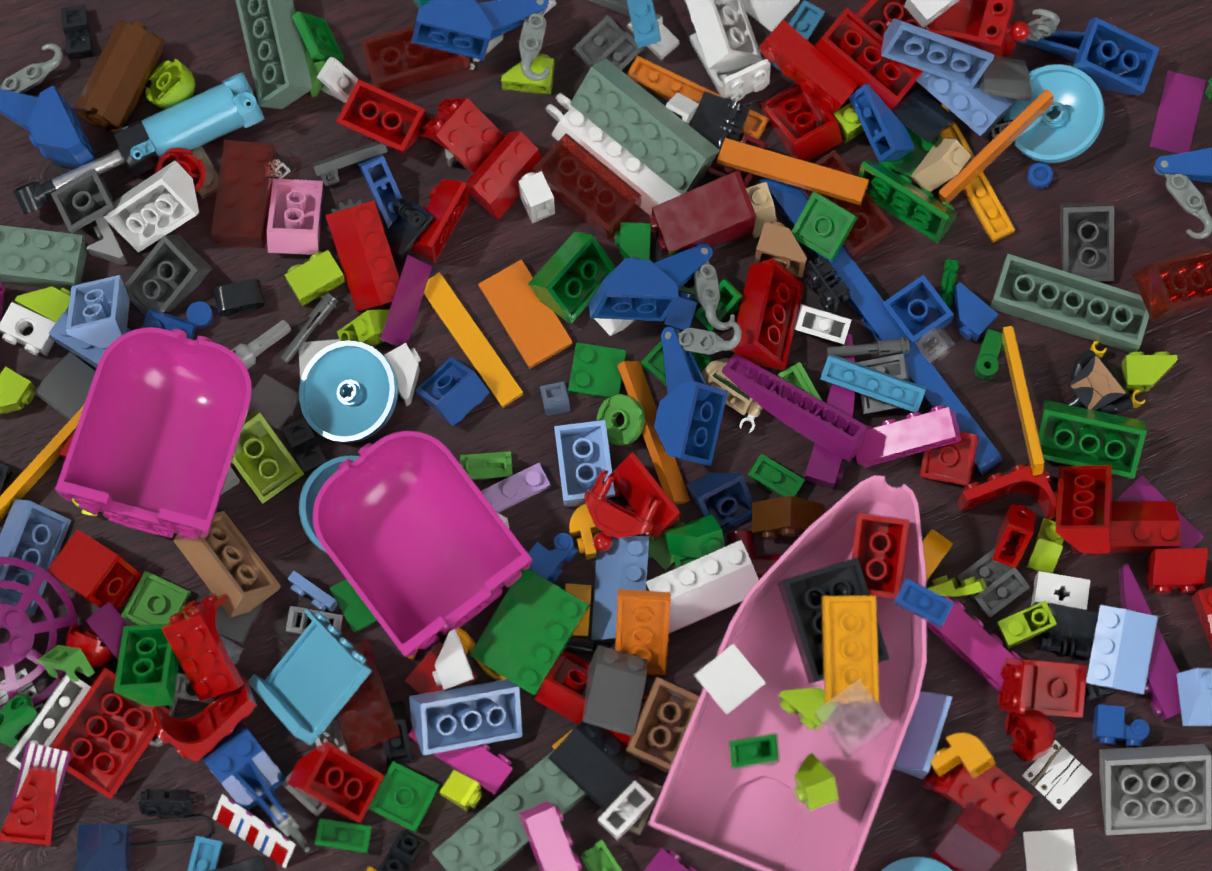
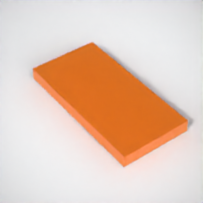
(526, 320)
(644, 626)

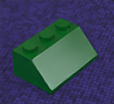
(572, 276)
(146, 666)

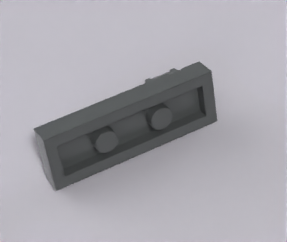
(328, 167)

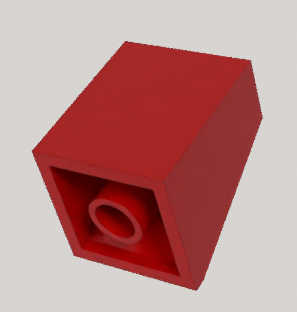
(94, 571)

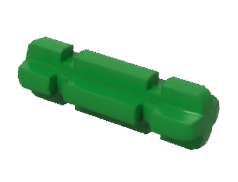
(949, 281)

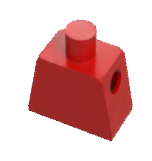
(1018, 525)

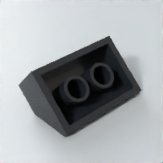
(596, 763)

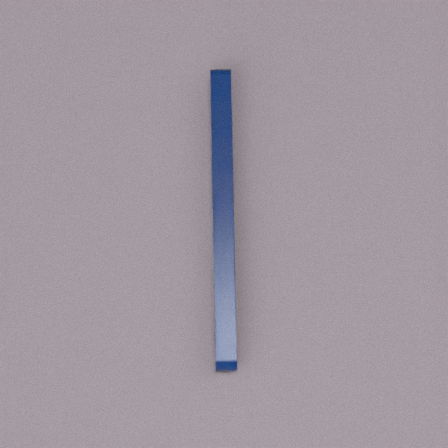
(869, 308)

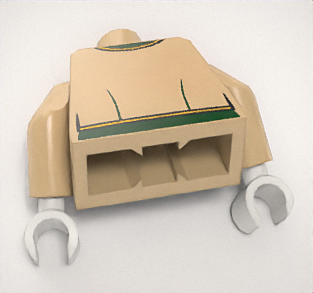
(735, 397)

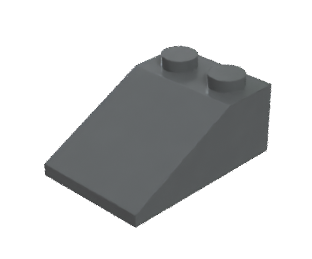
(1088, 239)
(166, 275)
(614, 690)

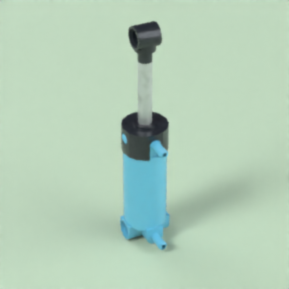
(145, 141)

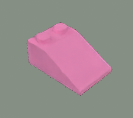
(295, 216)

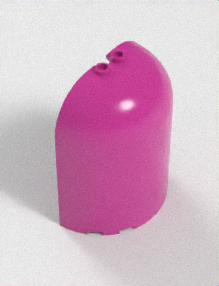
(158, 432)
(416, 538)

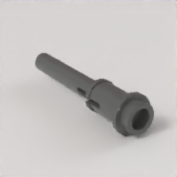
(324, 307)
(882, 347)

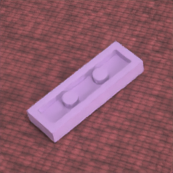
(516, 488)

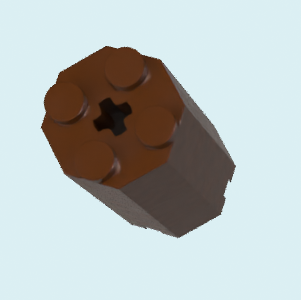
(120, 76)

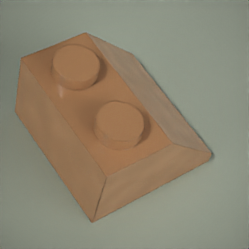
(779, 244)

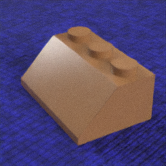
(662, 725)

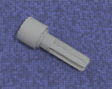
(248, 352)

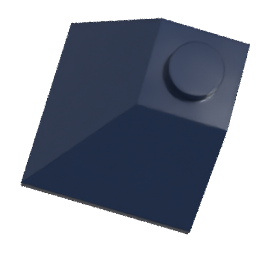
(724, 497)
(104, 847)

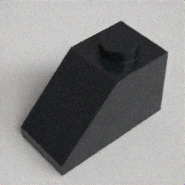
(399, 748)

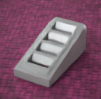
(292, 618)

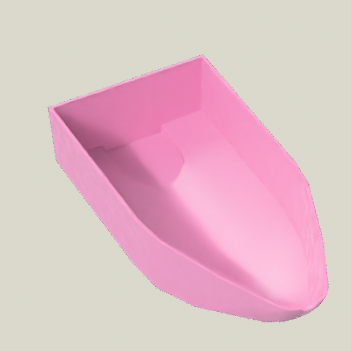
(753, 809)

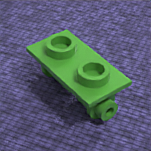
(487, 465)

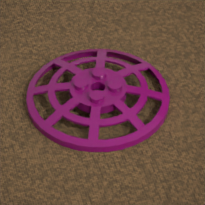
(22, 630)

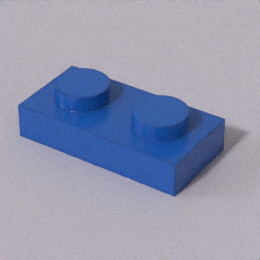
(161, 320)
(924, 603)

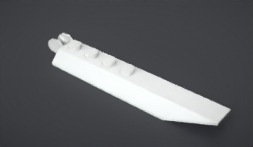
(613, 155)

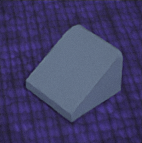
(555, 398)

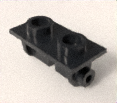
(153, 803)

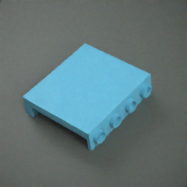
(313, 679)

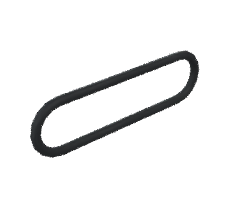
(171, 820)

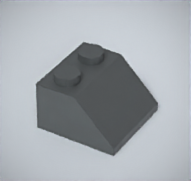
(83, 200)

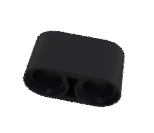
(239, 297)

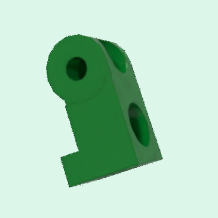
(987, 362)
(15, 717)

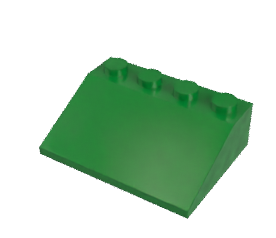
(906, 201)
(529, 630)

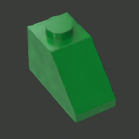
(634, 240)
(695, 538)

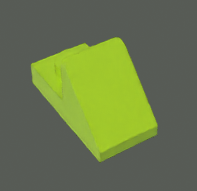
(1046, 548)

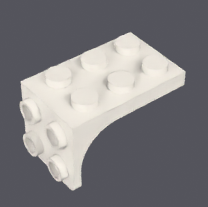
(738, 82)

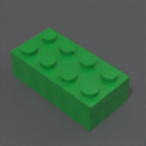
(1090, 438)

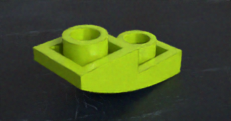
(950, 587)

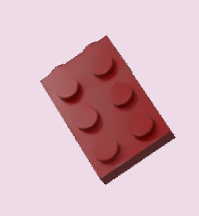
(463, 132)
(1020, 481)
(201, 650)
(1043, 686)
(200, 734)
(989, 790)

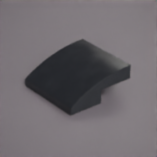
(924, 116)

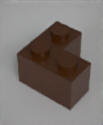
(784, 516)

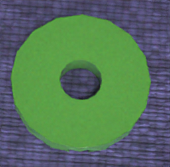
(633, 416)

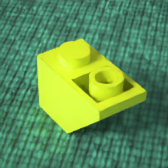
(462, 791)

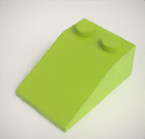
(263, 458)

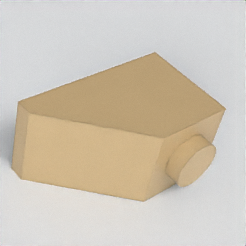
(941, 164)
(762, 205)

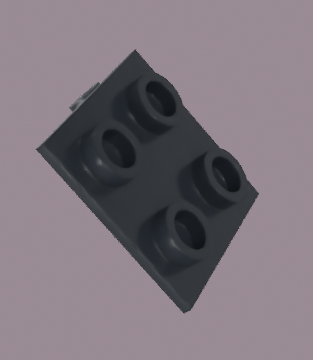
(719, 119)
(407, 226)
(817, 282)
(1073, 631)

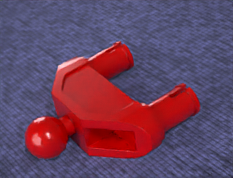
(614, 518)

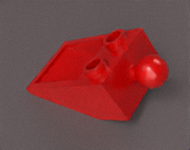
(972, 19)

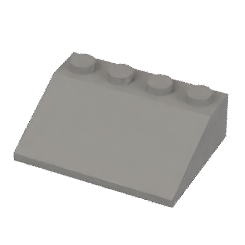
(1156, 789)

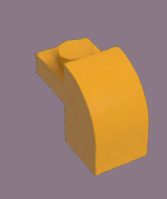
(583, 525)
(934, 550)
(963, 749)

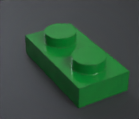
(775, 477)
(343, 836)

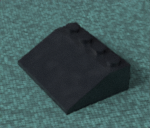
(803, 605)

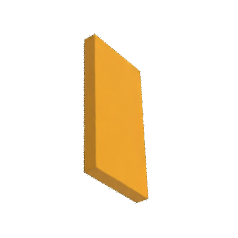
(850, 644)

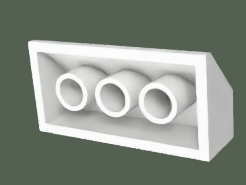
(724, 34)
(155, 207)
(707, 585)

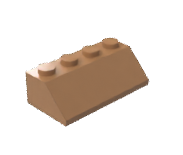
(229, 566)

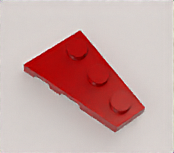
(33, 809)

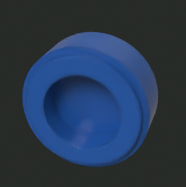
(1039, 175)
(200, 314)

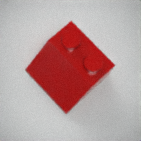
(1176, 570)

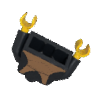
(1098, 386)

